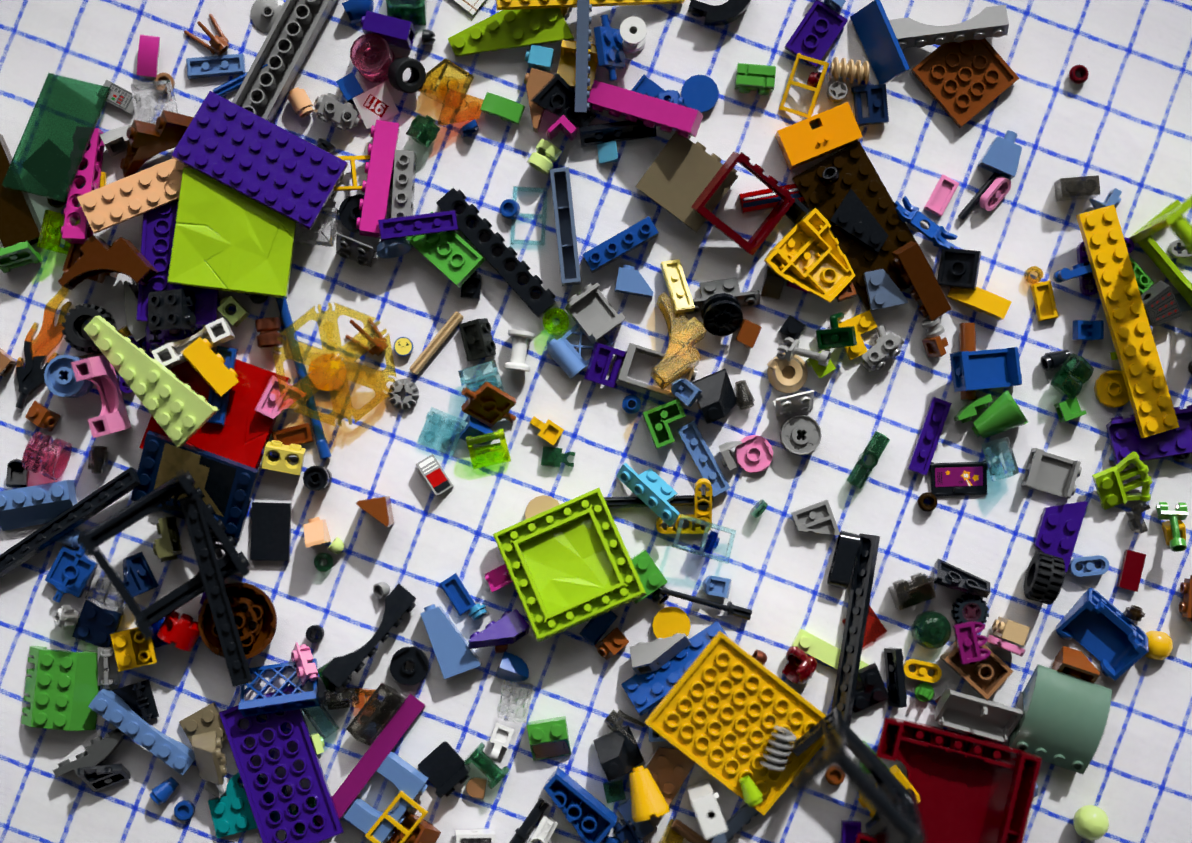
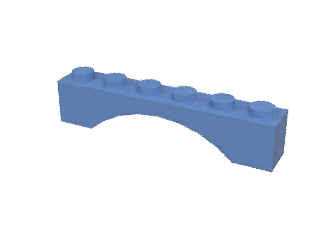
(119, 714)

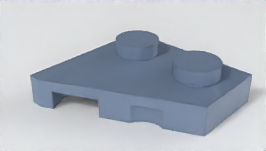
(882, 290)

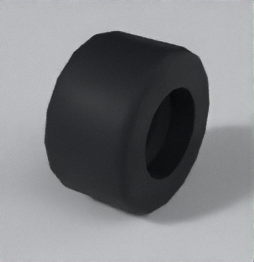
(396, 71)

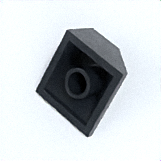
(716, 396)
(617, 753)

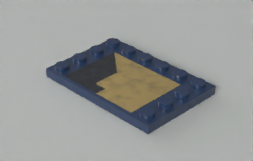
(223, 481)

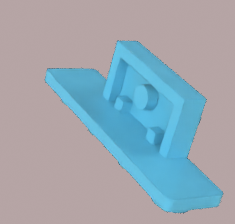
(651, 491)

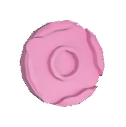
(754, 454)
(1006, 645)

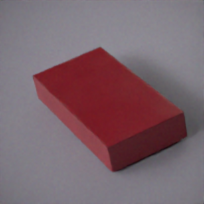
(1131, 570)

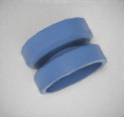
(61, 378)

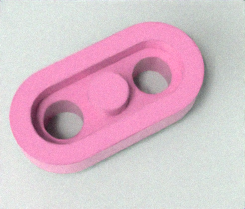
(995, 193)

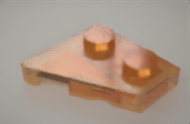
(459, 108)

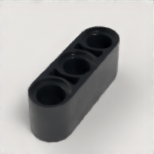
(843, 560)

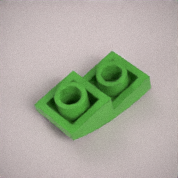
(502, 107)
(969, 410)

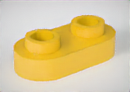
(921, 670)

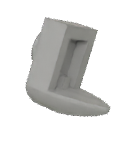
(727, 459)

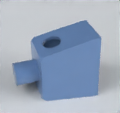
(1002, 156)

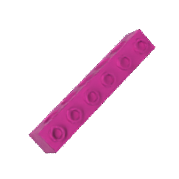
(91, 177)

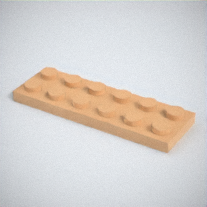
(133, 195)

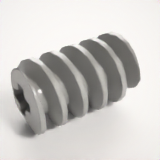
(779, 749)

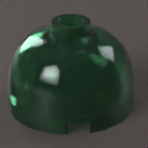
(931, 629)

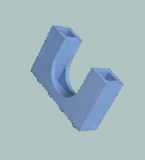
(405, 779)

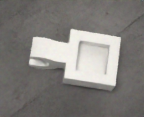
(501, 738)

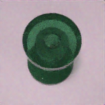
(486, 766)

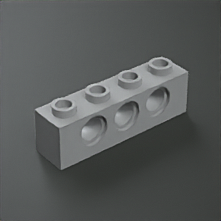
(403, 183)

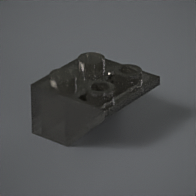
(912, 591)

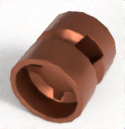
(268, 332)

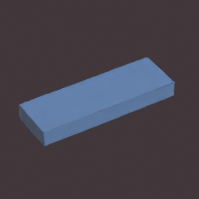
(215, 66)

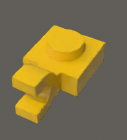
(548, 431)

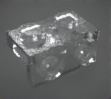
(514, 701)

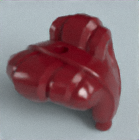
(800, 666)

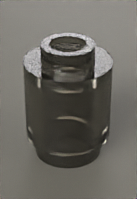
(98, 459)

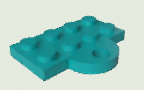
(233, 812)

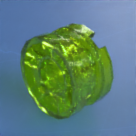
(555, 313)

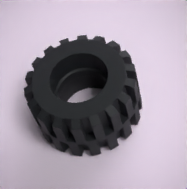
(75, 321)
(1044, 578)

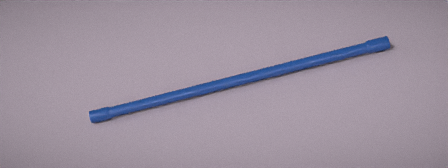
(321, 442)

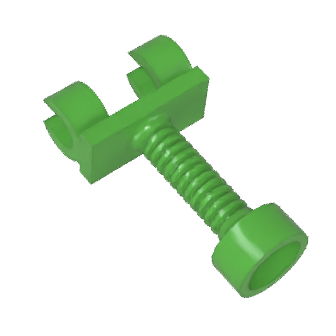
(1177, 543)

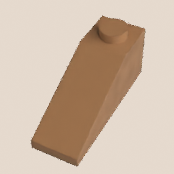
(534, 83)

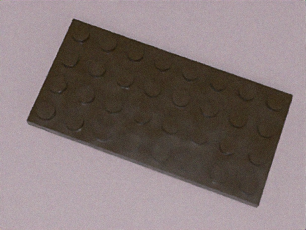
(859, 175)

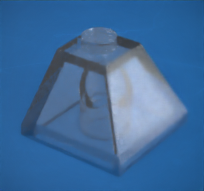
(103, 592)

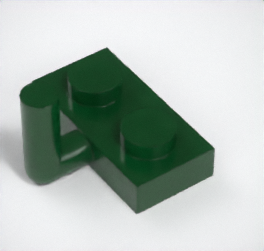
(836, 336)

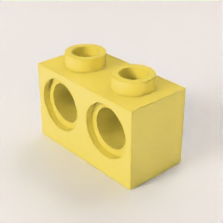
(283, 463)

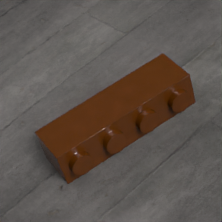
(920, 280)

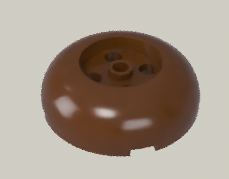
(260, 610)

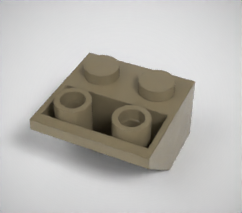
(209, 757)

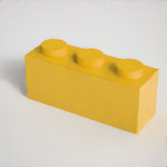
(210, 366)

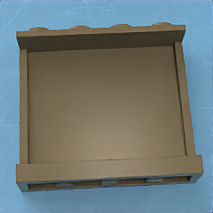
(681, 176)

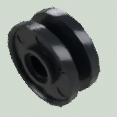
(721, 314)

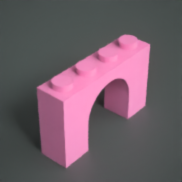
(113, 410)

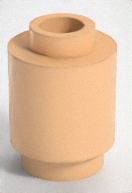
(300, 102)

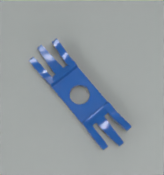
(935, 233)

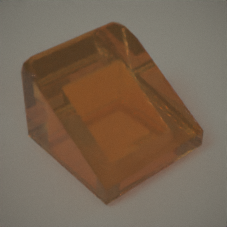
(364, 695)

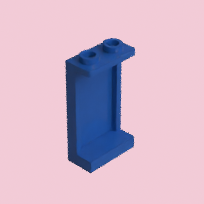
(985, 369)

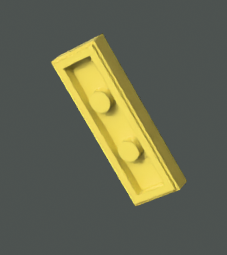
(677, 286)

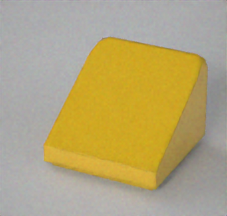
(1168, 533)

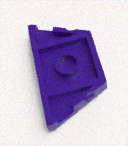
(1060, 529)

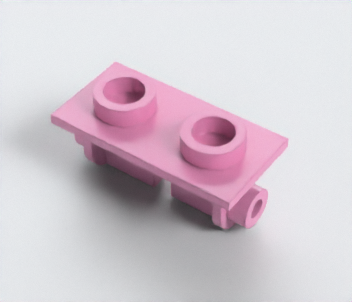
(304, 670)

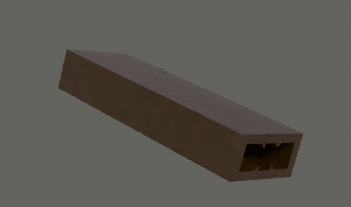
(17, 213)

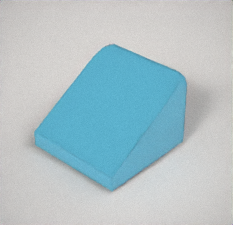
(607, 152)

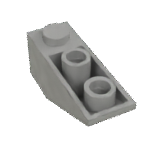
(136, 327)
(654, 654)

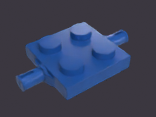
(609, 47)
(71, 572)

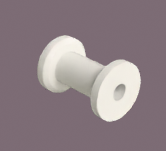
(633, 33)
(519, 350)

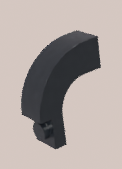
(719, 14)

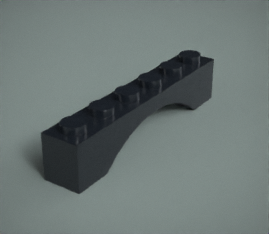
(342, 667)

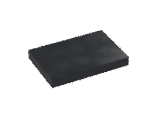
(271, 531)

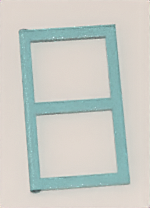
(536, 216)
(701, 551)

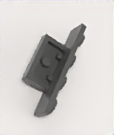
(727, 286)

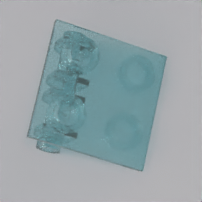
(441, 431)

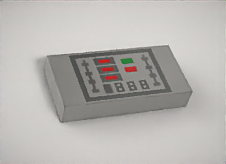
(120, 97)

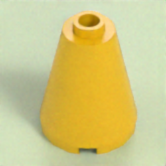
(645, 795)

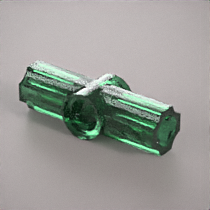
(861, 471)

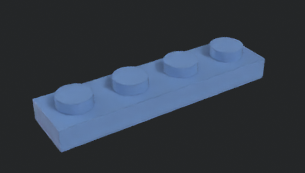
(703, 457)

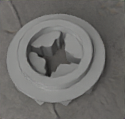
(409, 401)

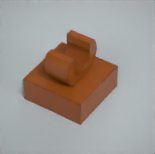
(935, 346)

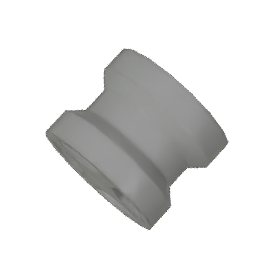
(838, 88)
(933, 327)

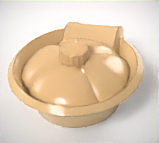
(787, 375)

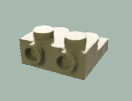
(169, 545)

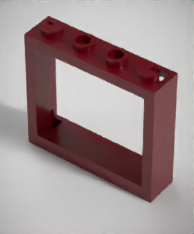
(768, 224)

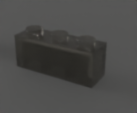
(375, 714)

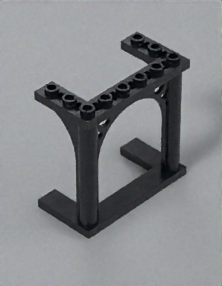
(181, 484)
(893, 803)

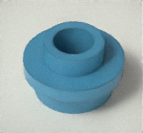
(477, 611)

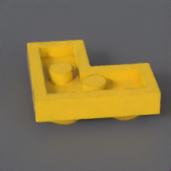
(863, 323)

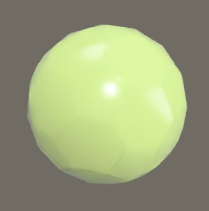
(1091, 822)

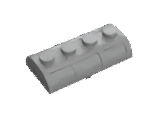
(976, 716)

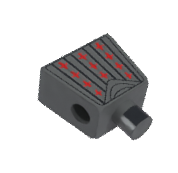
(1160, 304)

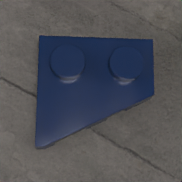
(138, 575)

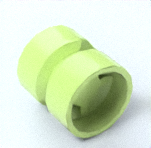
(544, 156)

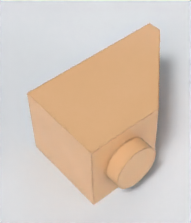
(316, 532)

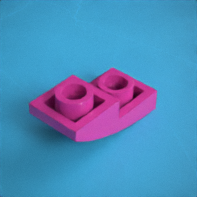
(148, 55)

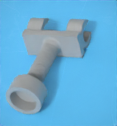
(822, 358)

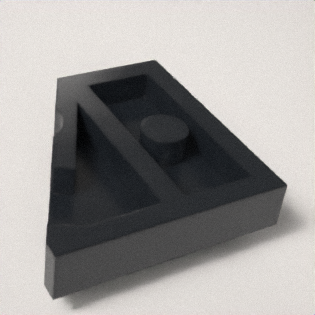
(103, 776)

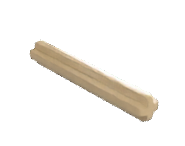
(436, 343)

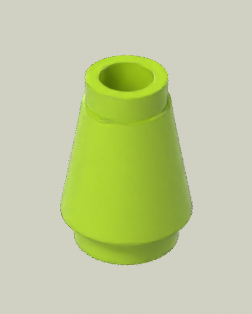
(750, 791)

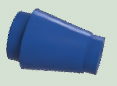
(163, 791)

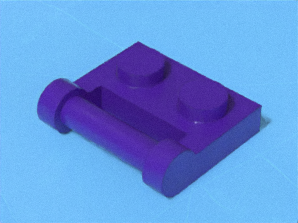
(600, 363)

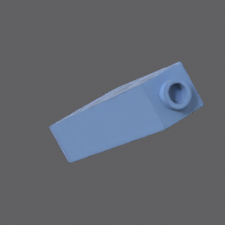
(448, 643)

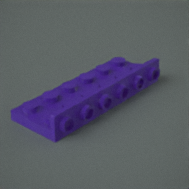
(1125, 438)

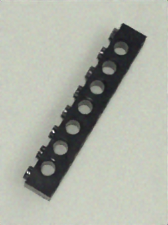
(538, 306)

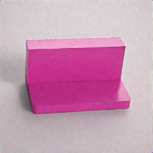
(563, 125)

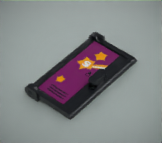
(965, 477)

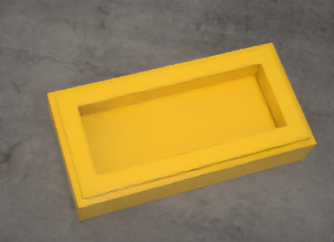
(1044, 301)

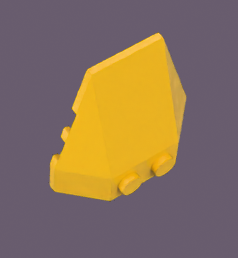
(812, 258)

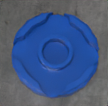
(700, 93)

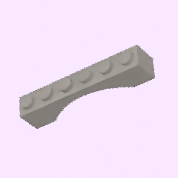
(988, 23)

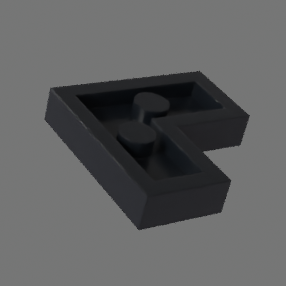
(872, 690)

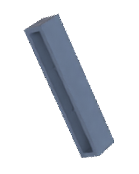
(565, 226)

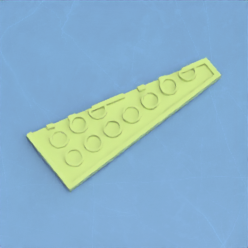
(164, 396)

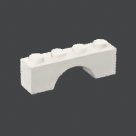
(215, 332)

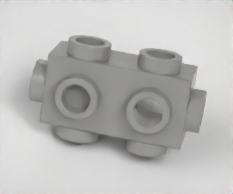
(332, 110)
(884, 348)

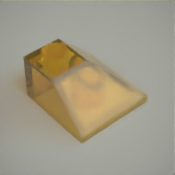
(443, 77)

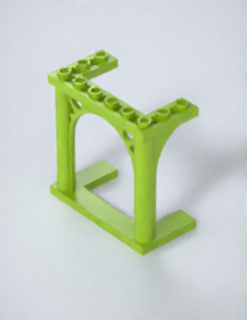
(1173, 218)

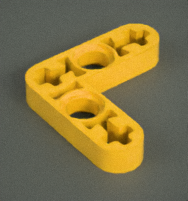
(705, 515)

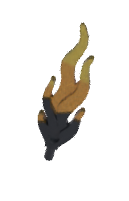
(36, 351)

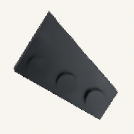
(560, 100)
(859, 222)
(958, 579)

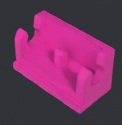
(498, 578)

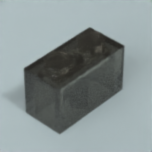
(1077, 188)

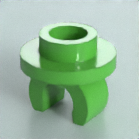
(924, 692)

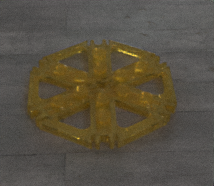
(317, 358)

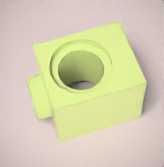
(240, 314)

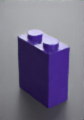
(393, 30)

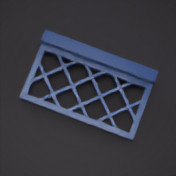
(277, 703)

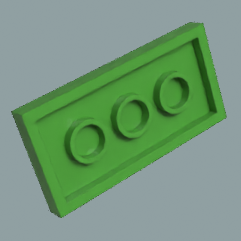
(448, 254)

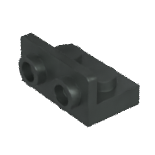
(477, 339)

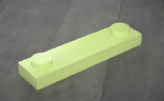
(820, 649)

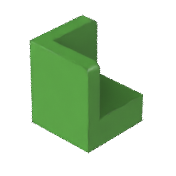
(1068, 410)

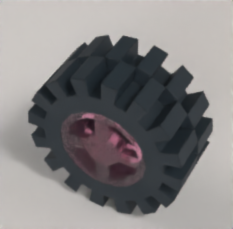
(967, 602)

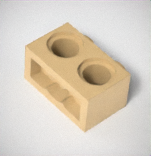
(1010, 630)

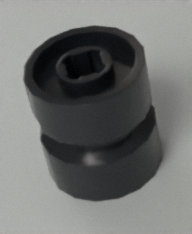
(317, 478)

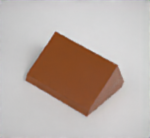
(379, 508)

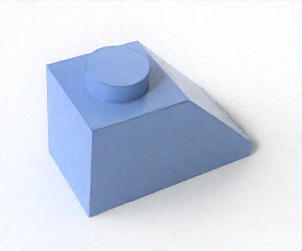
(631, 282)

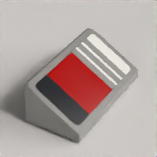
(434, 475)

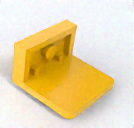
(567, 63)

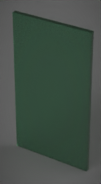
(56, 137)

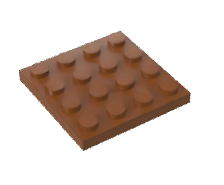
(964, 77)

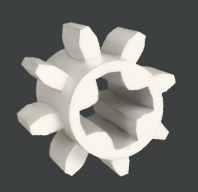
(66, 617)

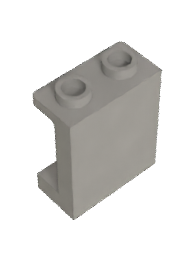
(593, 313)
(1051, 473)

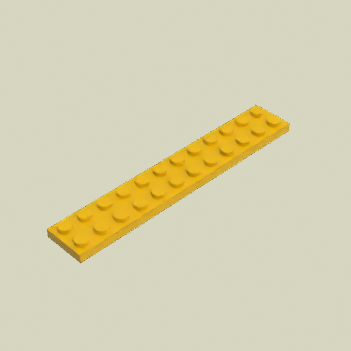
(1127, 321)

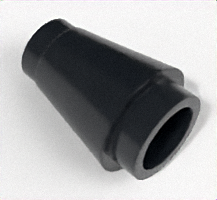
(1053, 360)

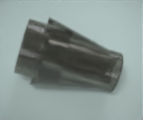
(744, 397)

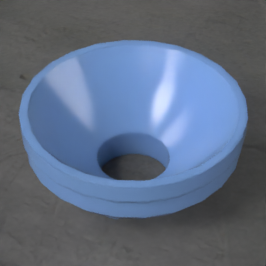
(393, 247)

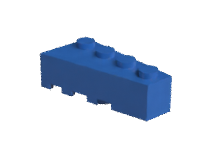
(580, 807)

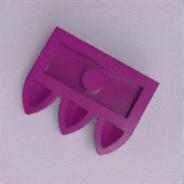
(969, 643)

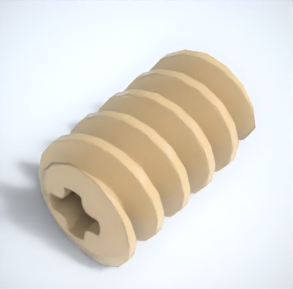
(849, 70)

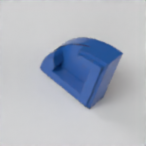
(469, 128)

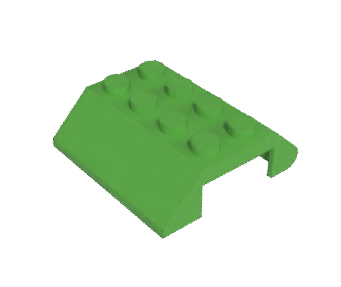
(61, 689)

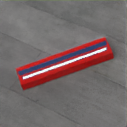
(765, 199)

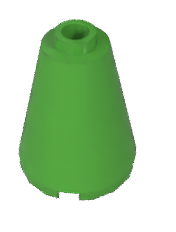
(999, 417)

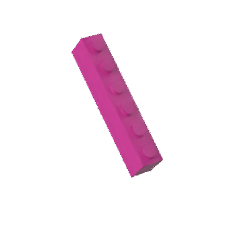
(645, 109)
(379, 177)

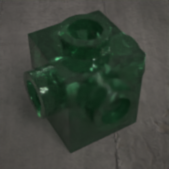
(423, 130)

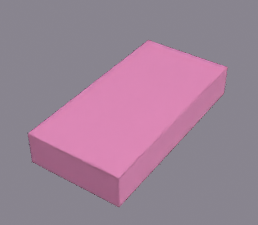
(941, 195)

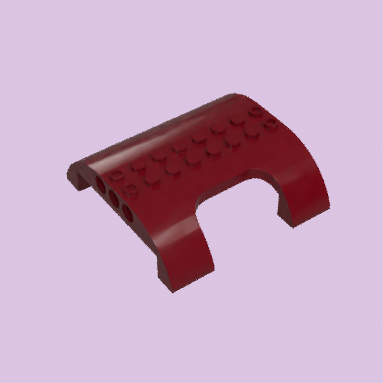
(965, 783)

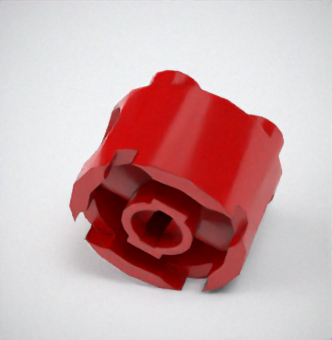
(179, 631)

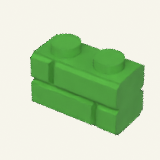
(755, 78)

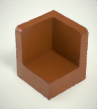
(748, 333)

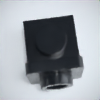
(472, 286)

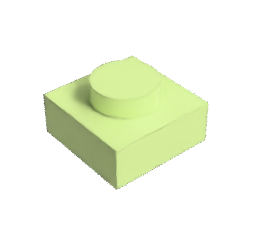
(318, 743)

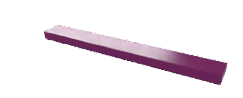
(375, 755)

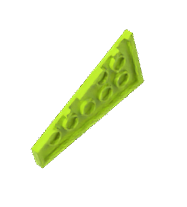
(512, 30)

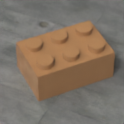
(982, 675)

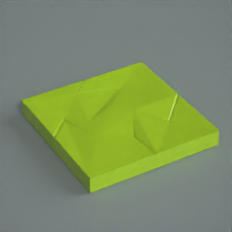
(229, 241)
(569, 564)

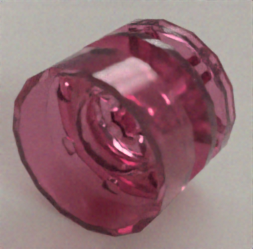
(370, 49)
(46, 455)

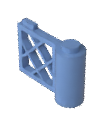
(566, 354)

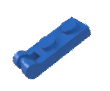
(1067, 274)

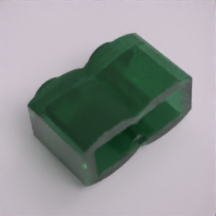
(1072, 376)

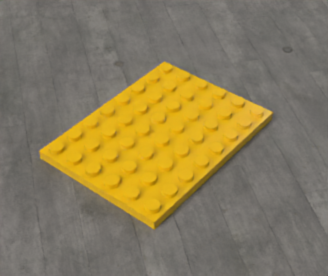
(726, 715)

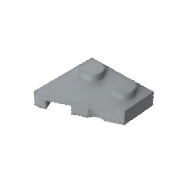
(816, 519)

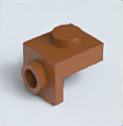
(42, 416)
(611, 644)

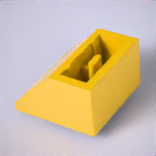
(132, 649)

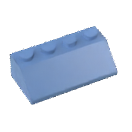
(35, 504)

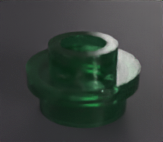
(317, 562)

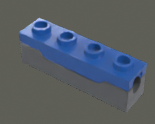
(620, 244)

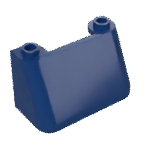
(1104, 633)

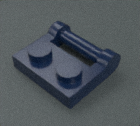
(876, 104)

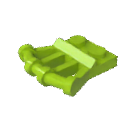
(1110, 484)

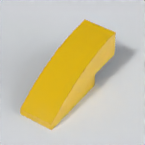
(981, 301)

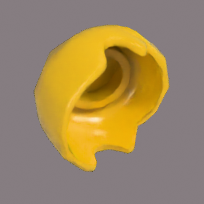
(1159, 645)

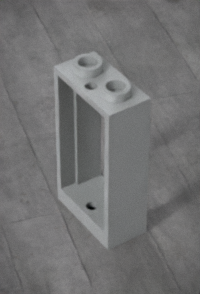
(627, 363)

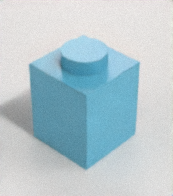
(540, 57)

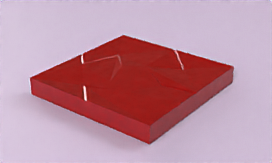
(245, 429)

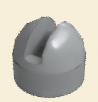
(381, 590)

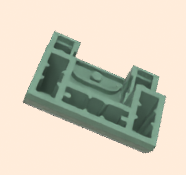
(1062, 719)

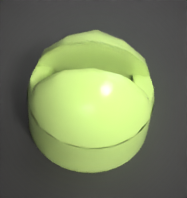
(336, 546)

